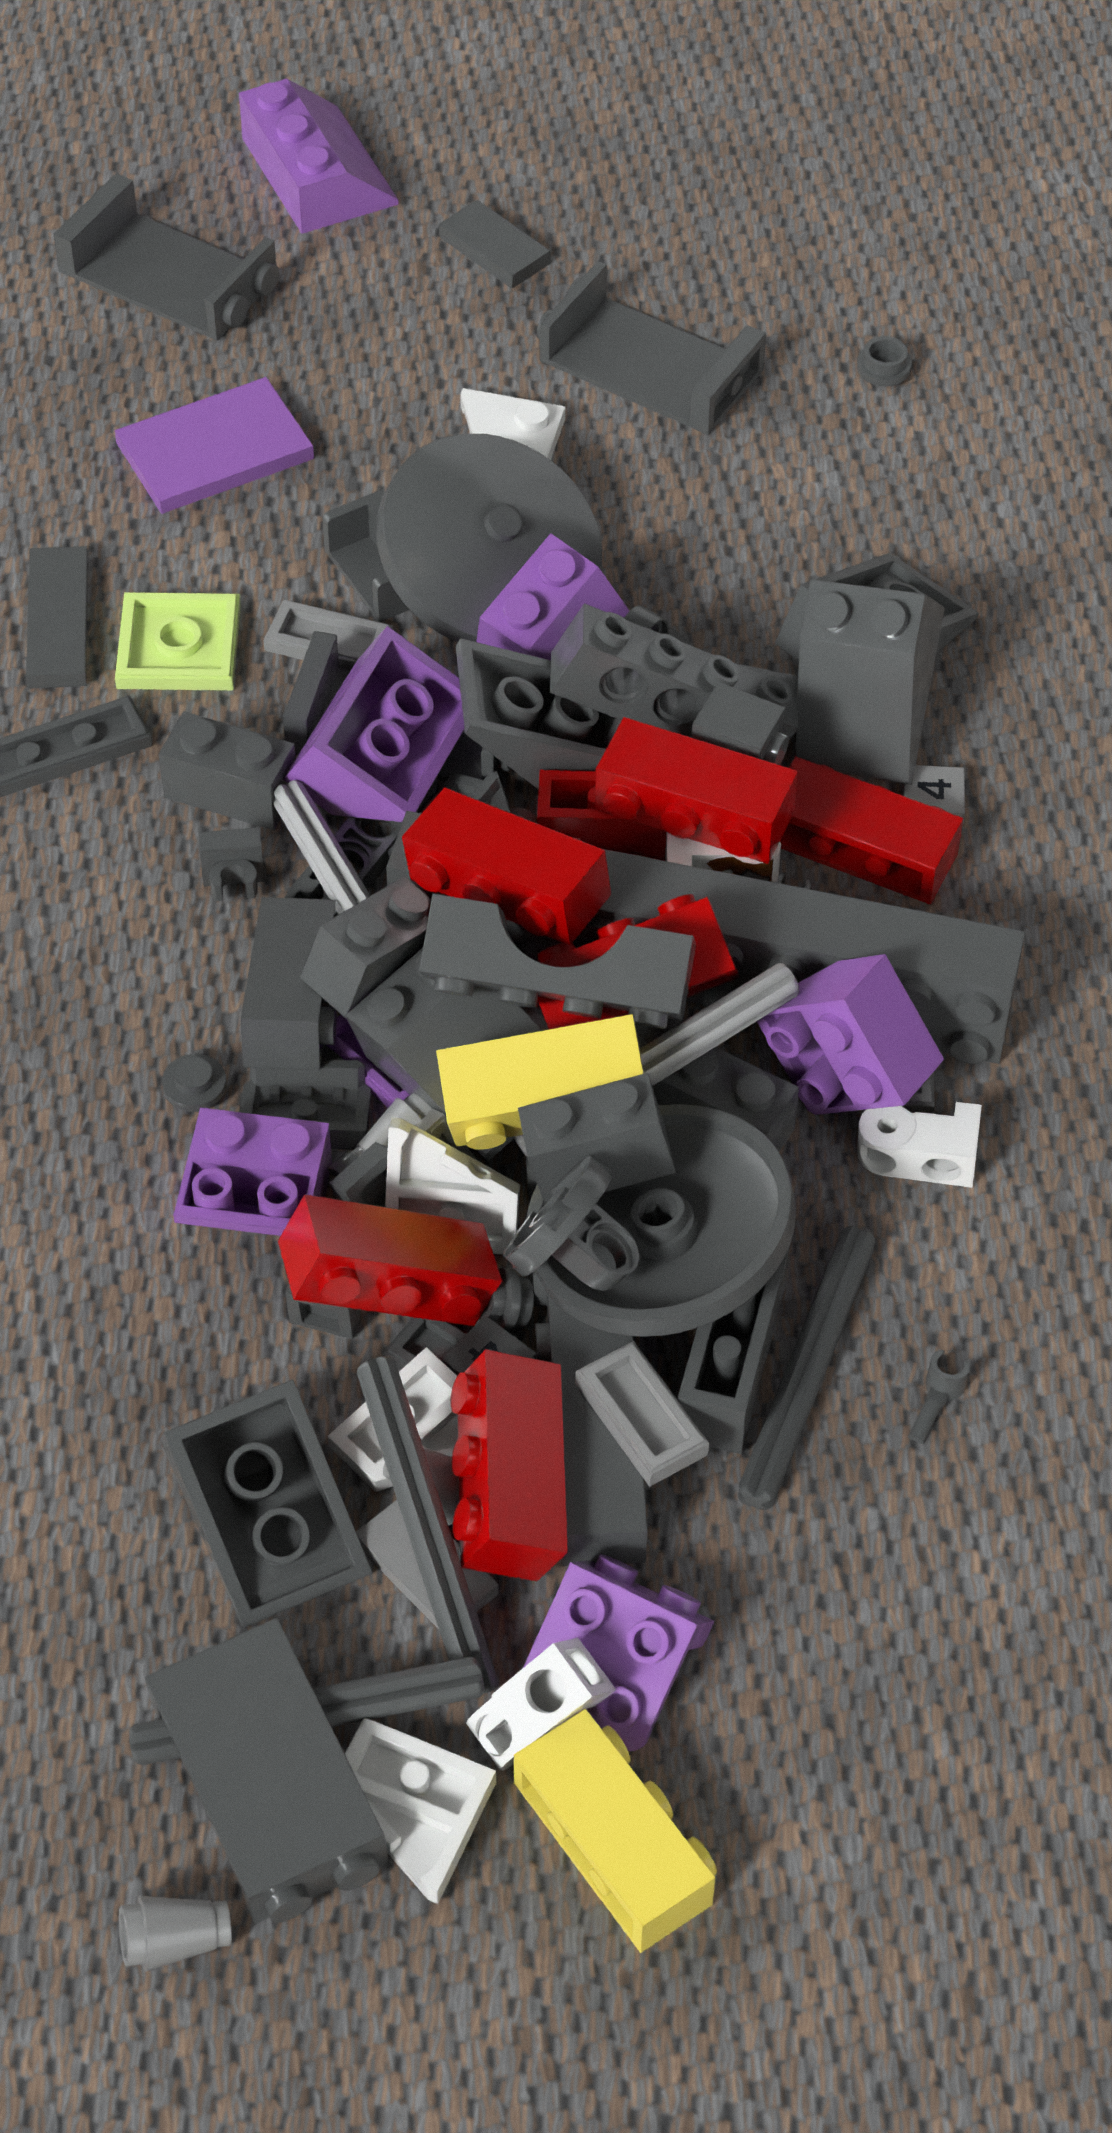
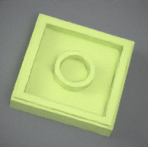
(178, 641)

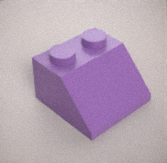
(545, 599)

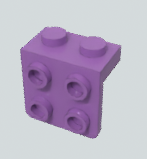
(630, 1634)

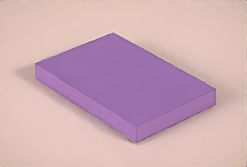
(214, 445)

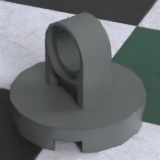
(568, 1228)

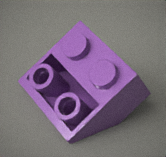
(852, 1038)
(251, 1170)

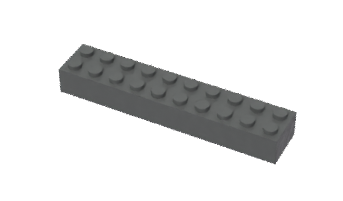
(951, 967)

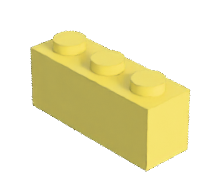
(495, 1077)
(616, 1829)

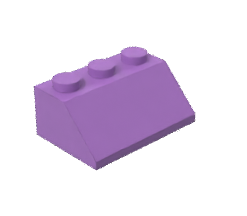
(311, 156)
(382, 734)

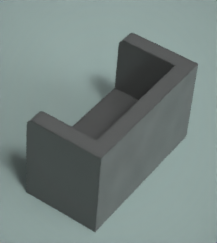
(353, 548)

